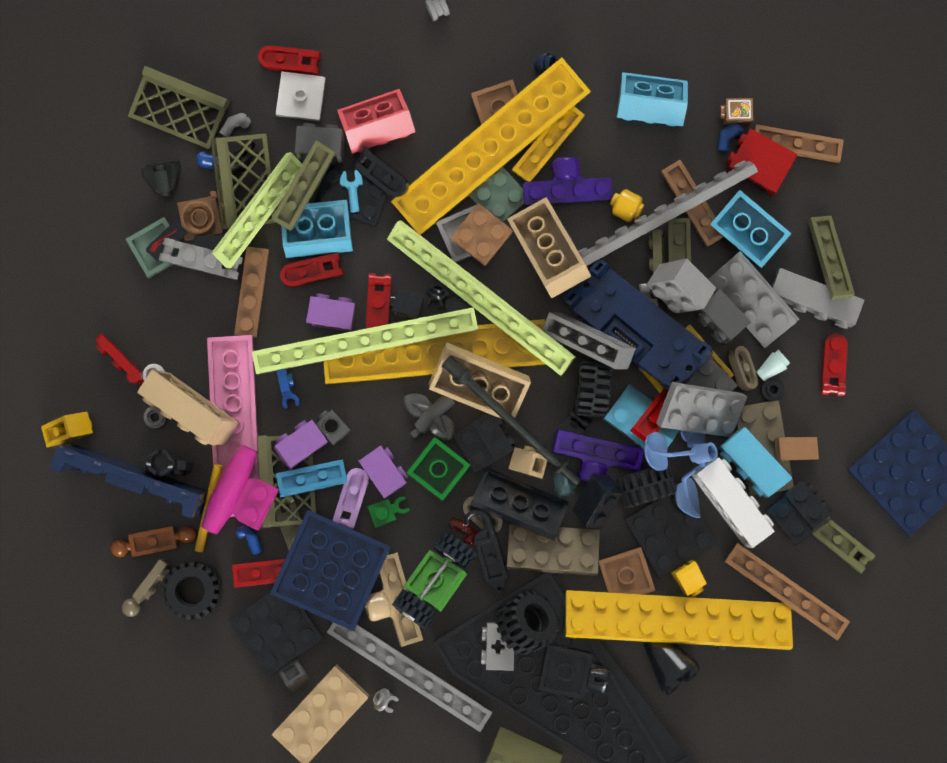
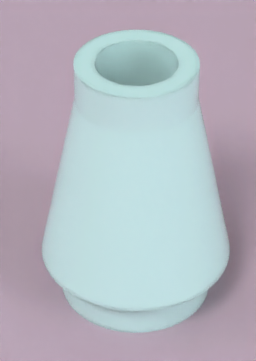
(773, 365)

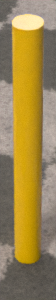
(202, 534)

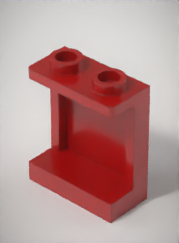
(768, 156)

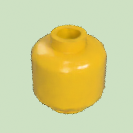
(627, 205)

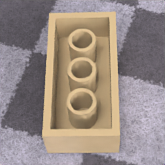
(549, 247)
(500, 382)
(188, 408)
(320, 715)

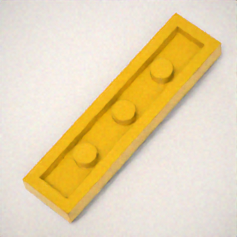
(547, 145)

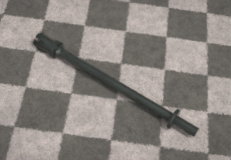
(464, 377)

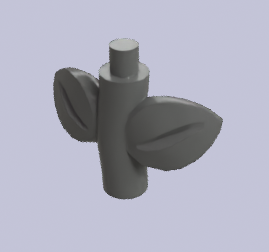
(430, 415)

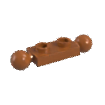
(153, 541)

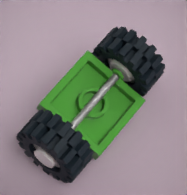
(435, 580)

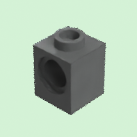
(339, 434)

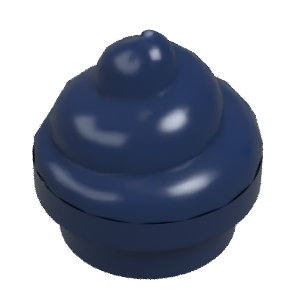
(544, 62)

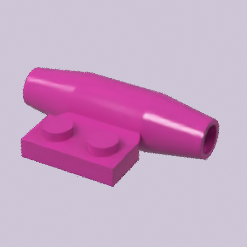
(239, 494)

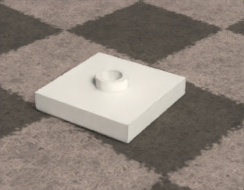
(300, 96)

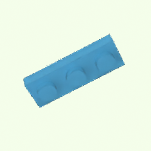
(311, 478)

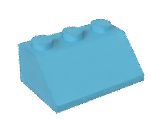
(652, 99)
(750, 228)
(319, 231)
(628, 411)
(754, 463)

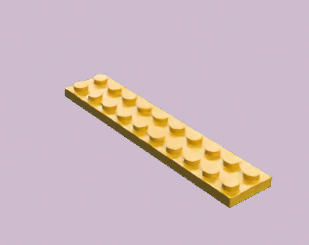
(491, 146)
(422, 357)
(678, 620)

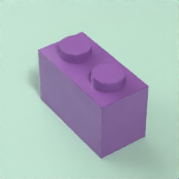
(331, 313)
(300, 444)
(383, 471)

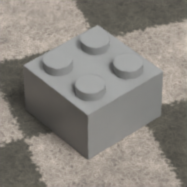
(681, 286)

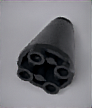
(670, 665)

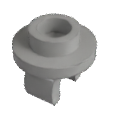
(382, 699)

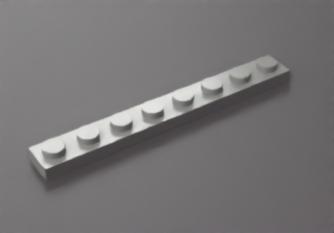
(413, 675)

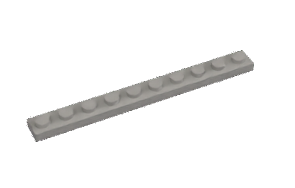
(665, 213)

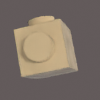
(528, 462)

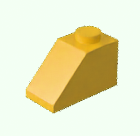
(67, 429)
(689, 578)

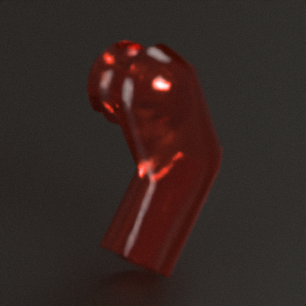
(460, 526)

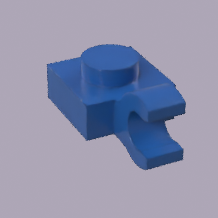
(286, 381)

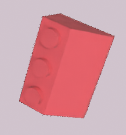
(376, 121)

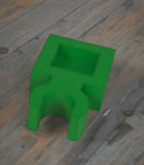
(384, 511)

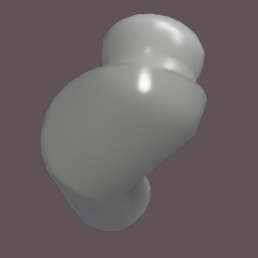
(234, 121)

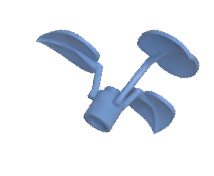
(700, 453)

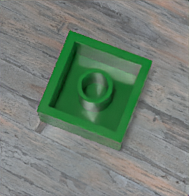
(438, 469)

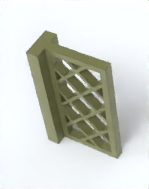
(180, 88)
(224, 176)
(267, 475)

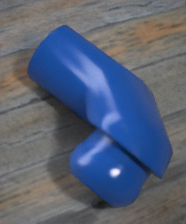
(727, 134)
(205, 160)
(252, 538)

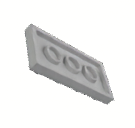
(755, 299)
(701, 409)

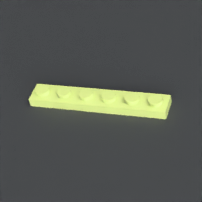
(257, 211)

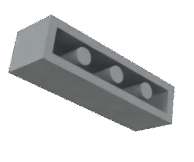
(814, 297)
(588, 340)

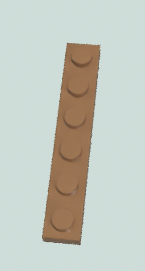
(787, 591)

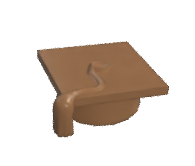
(200, 216)

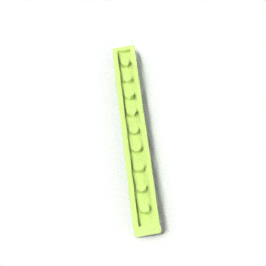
(481, 297)
(364, 340)

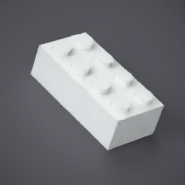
(733, 503)

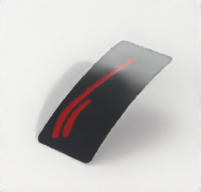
(174, 231)

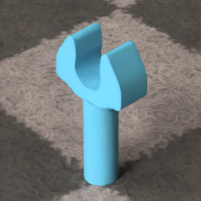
(352, 189)

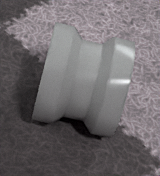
(437, 8)

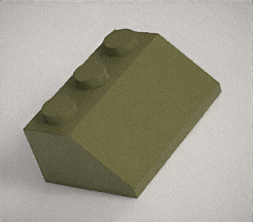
(514, 748)

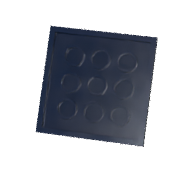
(906, 472)
(330, 570)

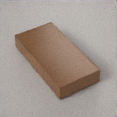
(796, 448)

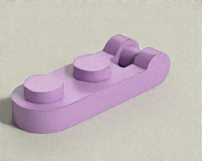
(352, 497)

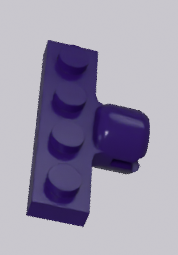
(567, 185)
(596, 453)

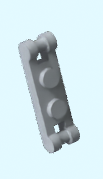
(197, 259)

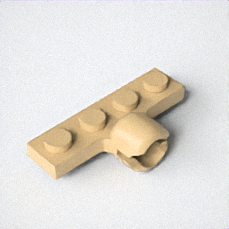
(380, 603)

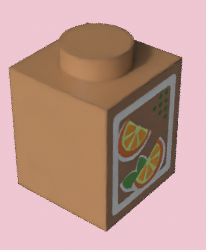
(736, 111)

